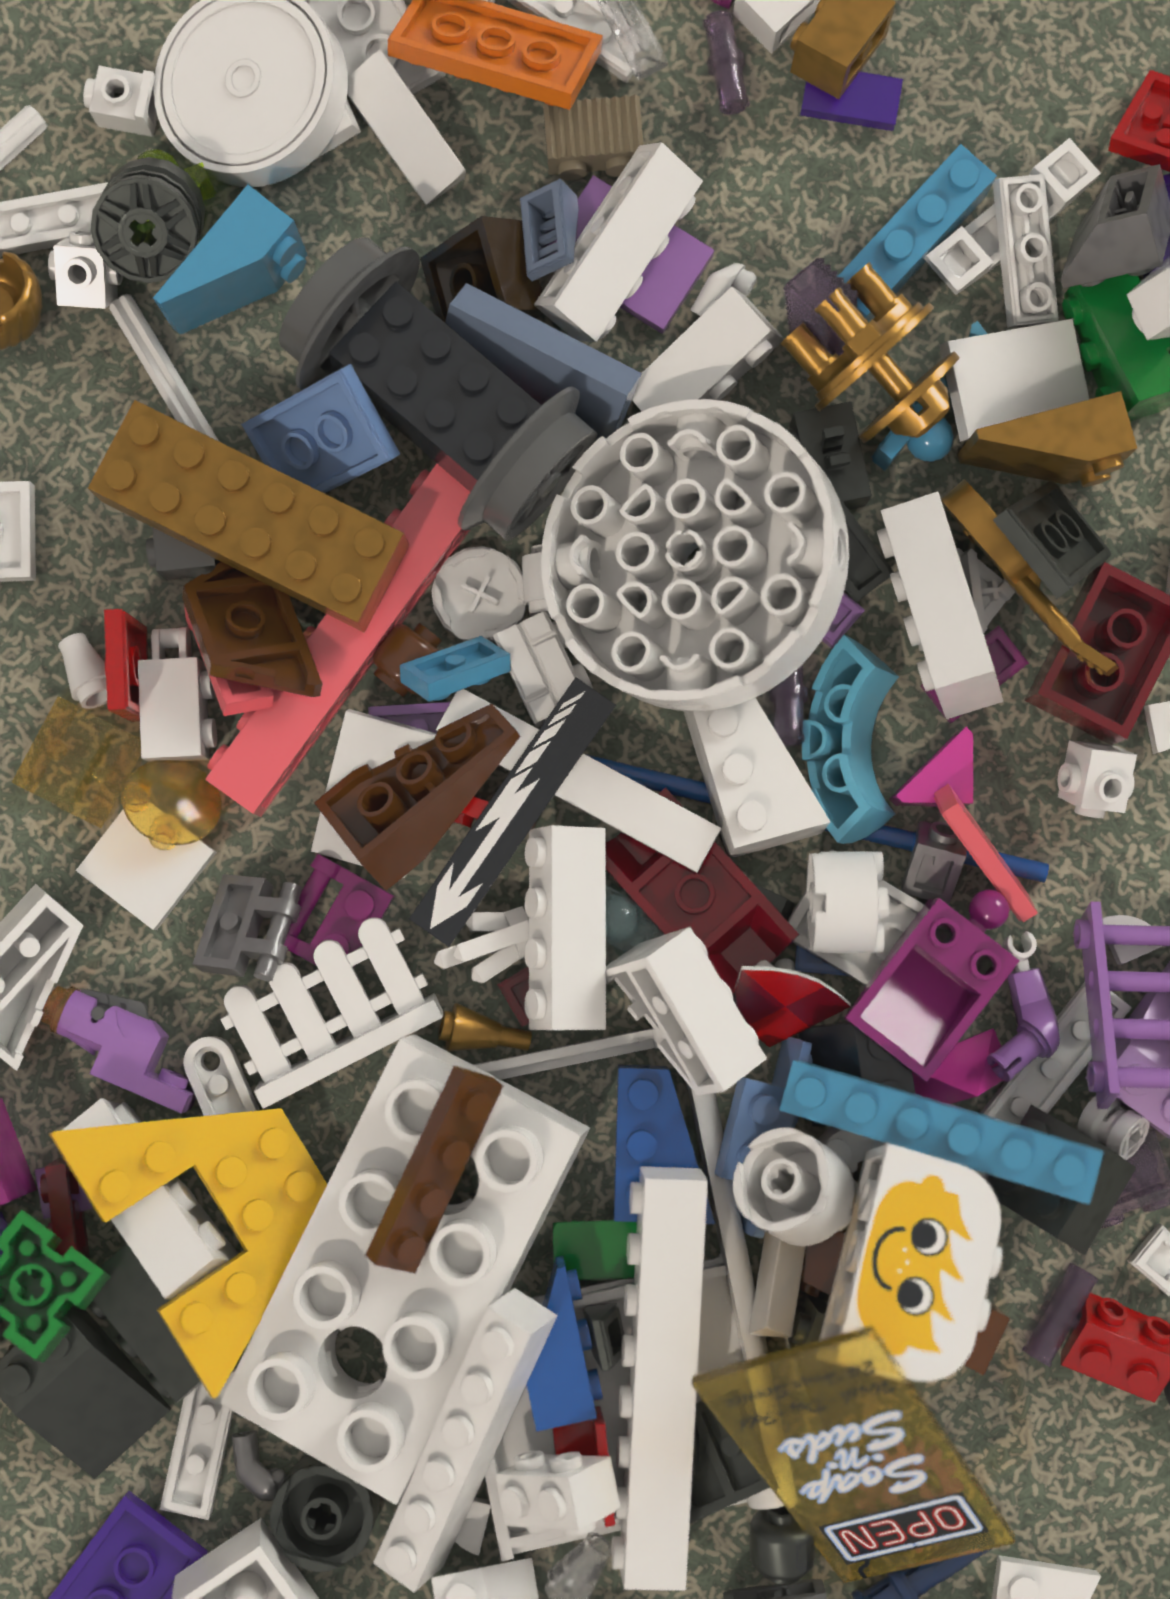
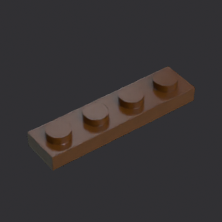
(434, 1170)

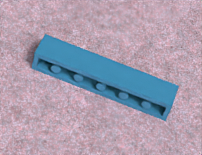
(942, 1131)

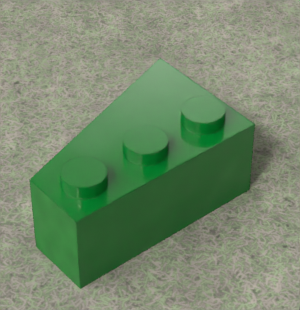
(1117, 348)

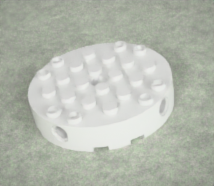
(747, 600)

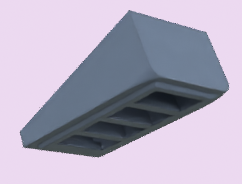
(552, 211)

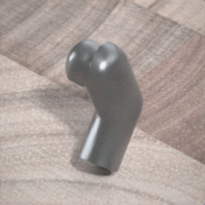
(249, 1469)

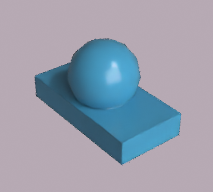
(928, 447)

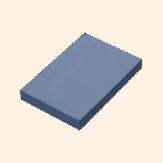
(323, 433)

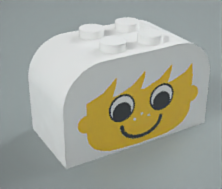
(917, 1260)

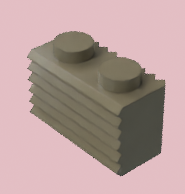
(592, 136)

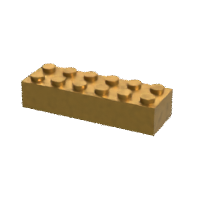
(249, 515)

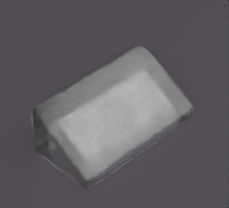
(634, 36)

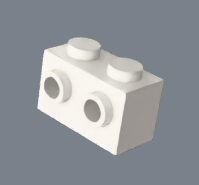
(557, 1492)

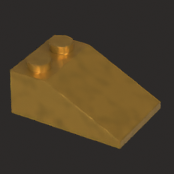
(1059, 444)

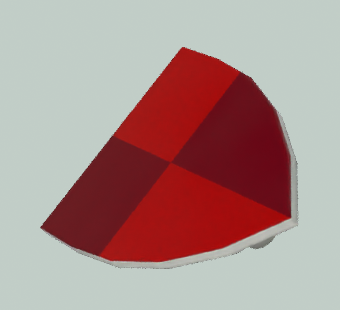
(783, 1001)

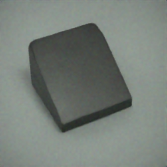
(605, 1333)

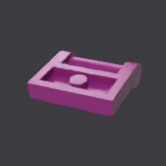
(352, 906)

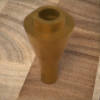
(471, 1030)

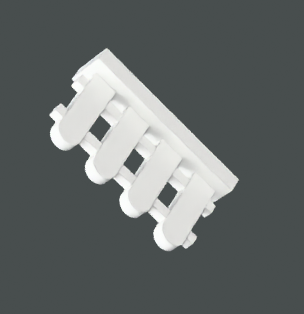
(311, 1030)

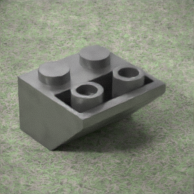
(1122, 230)

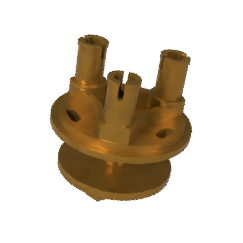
(867, 350)

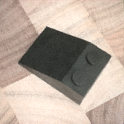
(83, 1396)

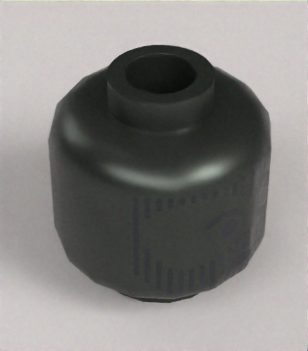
(780, 1546)

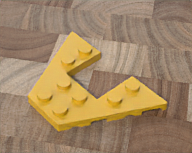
(258, 1182)

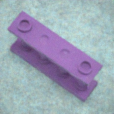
(1103, 1073)

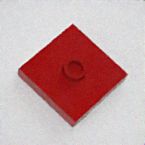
(124, 646)

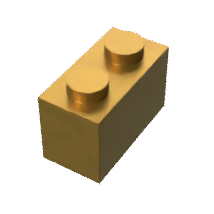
(839, 42)

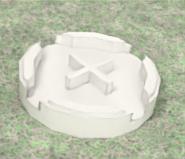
(478, 593)

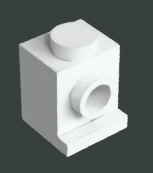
(132, 110)

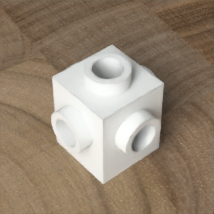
(81, 273)
(1096, 778)

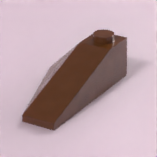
(407, 805)

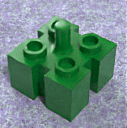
(41, 1285)

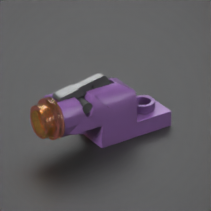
(125, 1040)

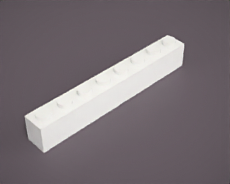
(661, 1364)

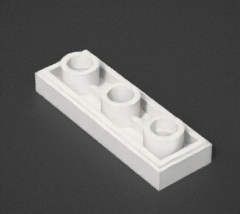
(1024, 221)

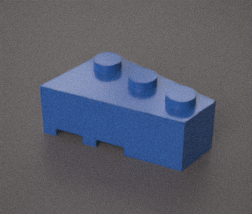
(647, 1131)

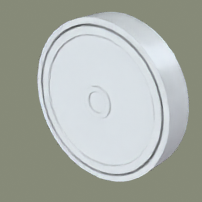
(250, 88)

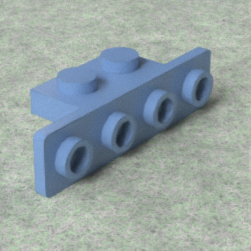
(757, 1111)

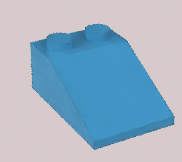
(234, 264)

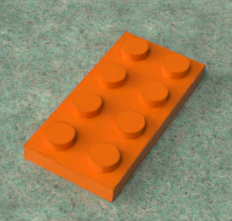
(497, 48)

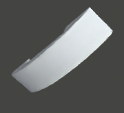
(975, 249)

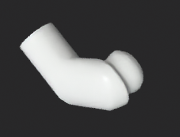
(719, 282)

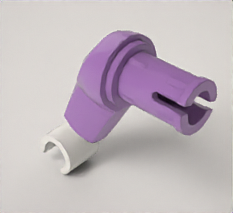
(1033, 1012)

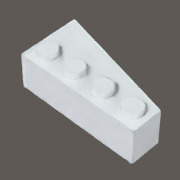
(940, 605)

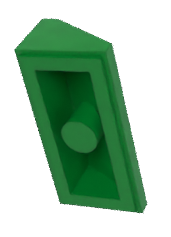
(594, 1248)

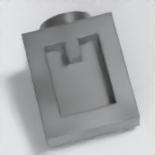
(934, 862)

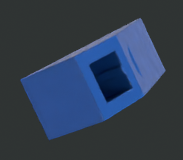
(560, 1384)

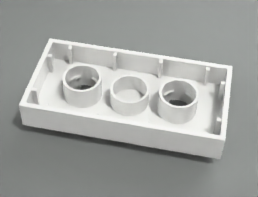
(422, 1318)

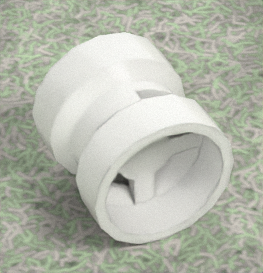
(1115, 1127)

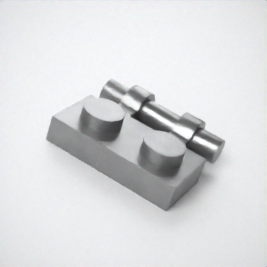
(235, 924)

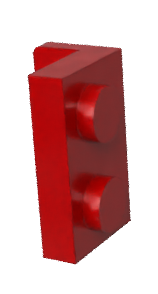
(1120, 1348)

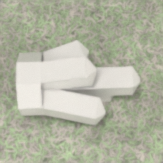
(507, 939)

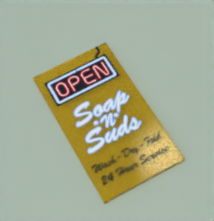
(855, 1455)

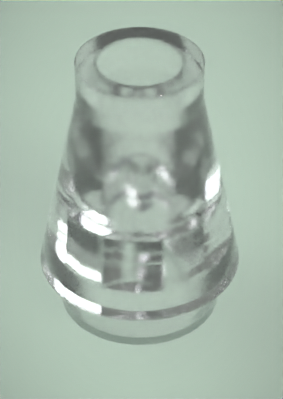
(579, 1570)

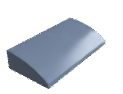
(544, 358)

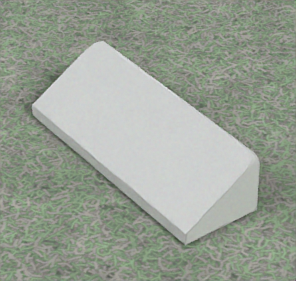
(404, 128)
(776, 1288)

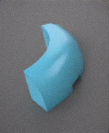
(840, 740)

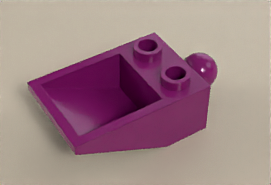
(931, 989)

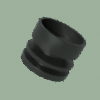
(151, 192)

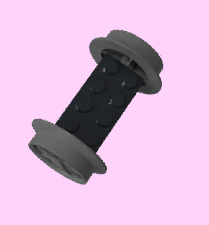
(435, 386)

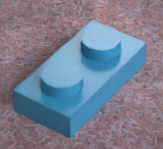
(455, 668)

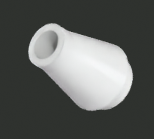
(84, 671)

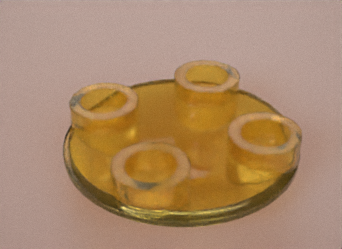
(171, 803)

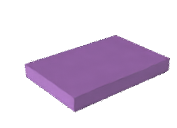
(666, 278)

